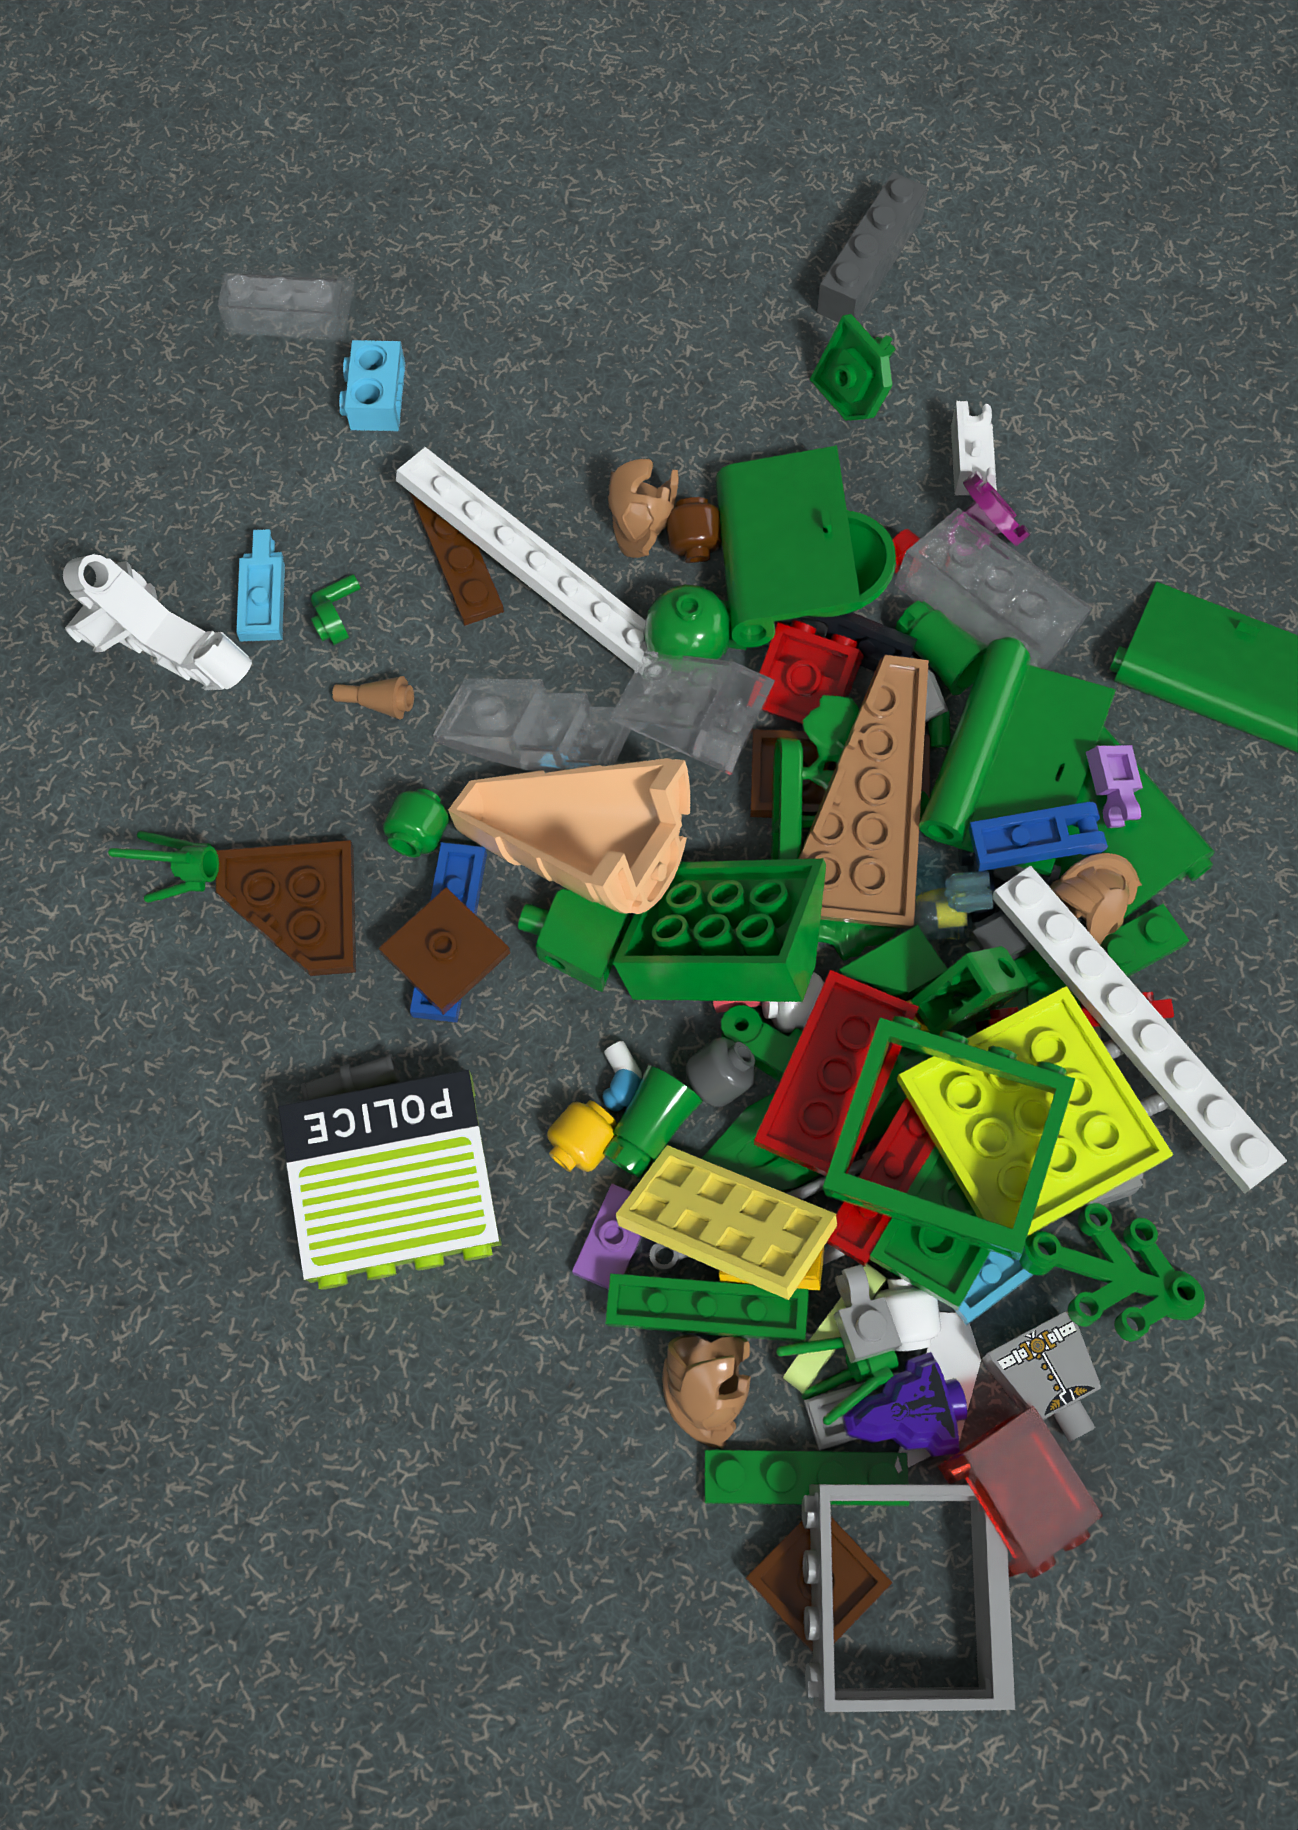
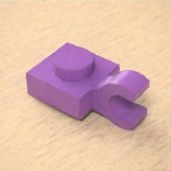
(1118, 777)

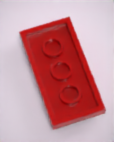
(825, 1071)

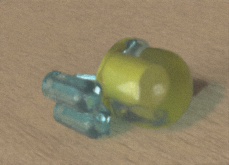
(943, 911)

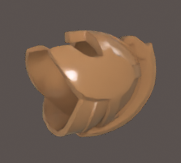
(638, 507)
(1098, 891)
(705, 1385)

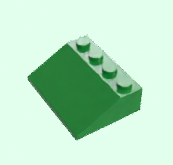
(728, 933)

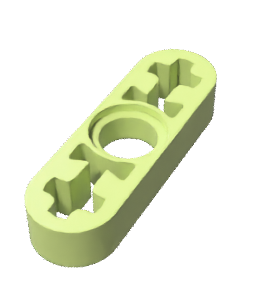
(808, 1365)

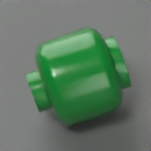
(415, 822)

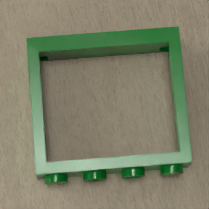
(923, 1212)

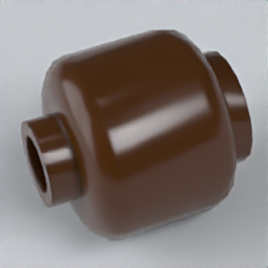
(694, 529)

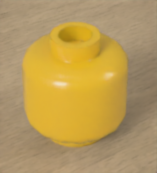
(581, 1136)

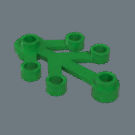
(1119, 1272)

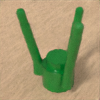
(192, 863)
(873, 1370)

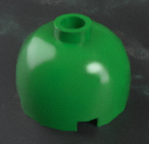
(688, 623)

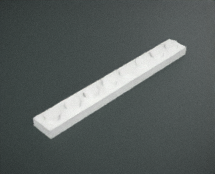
(525, 555)
(1139, 1030)

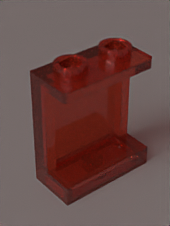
(1026, 1490)

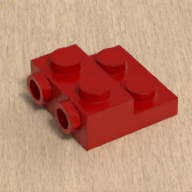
(807, 669)

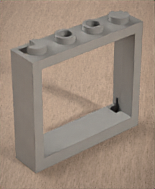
(990, 1596)

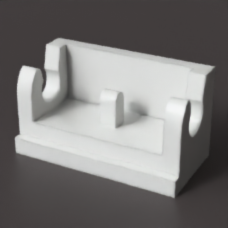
(972, 446)

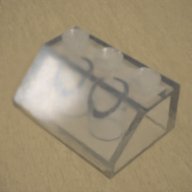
(286, 303)

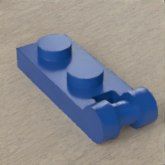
(1036, 836)

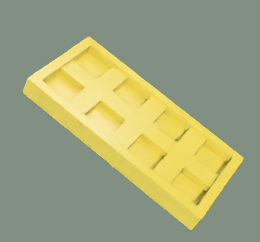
(727, 1221)

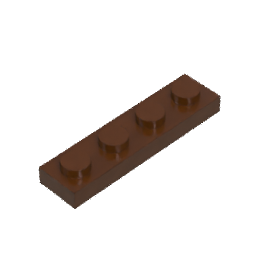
(461, 567)

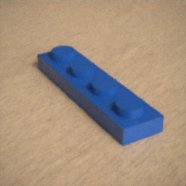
(462, 872)

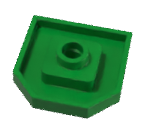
(854, 370)

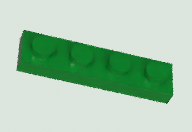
(705, 1308)
(786, 1475)

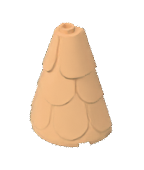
(588, 828)

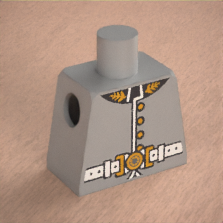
(1048, 1371)

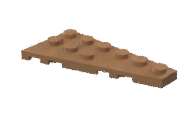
(873, 803)

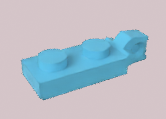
(261, 591)

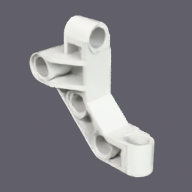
(127, 611)

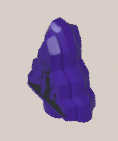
(912, 1409)

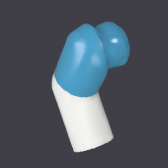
(625, 1080)

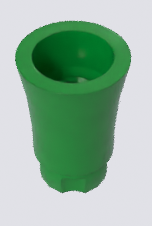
(948, 647)
(650, 1121)

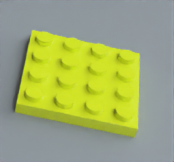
(994, 1125)

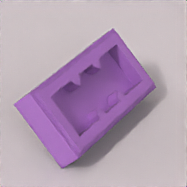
(608, 1245)

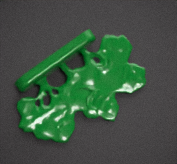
(828, 730)

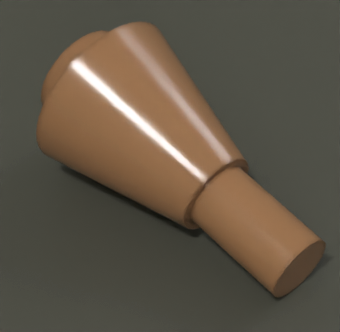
(385, 696)

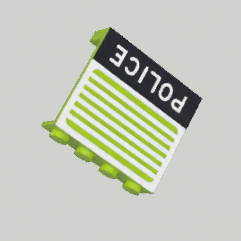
(388, 1179)

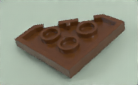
(297, 900)

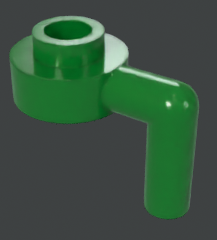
(328, 621)

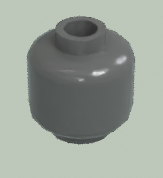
(721, 1071)

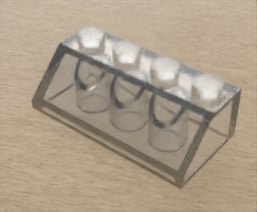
(990, 588)

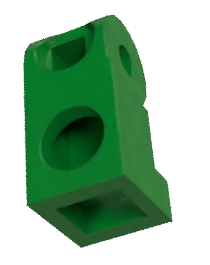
(769, 1046)

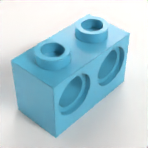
(373, 385)

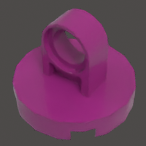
(992, 510)

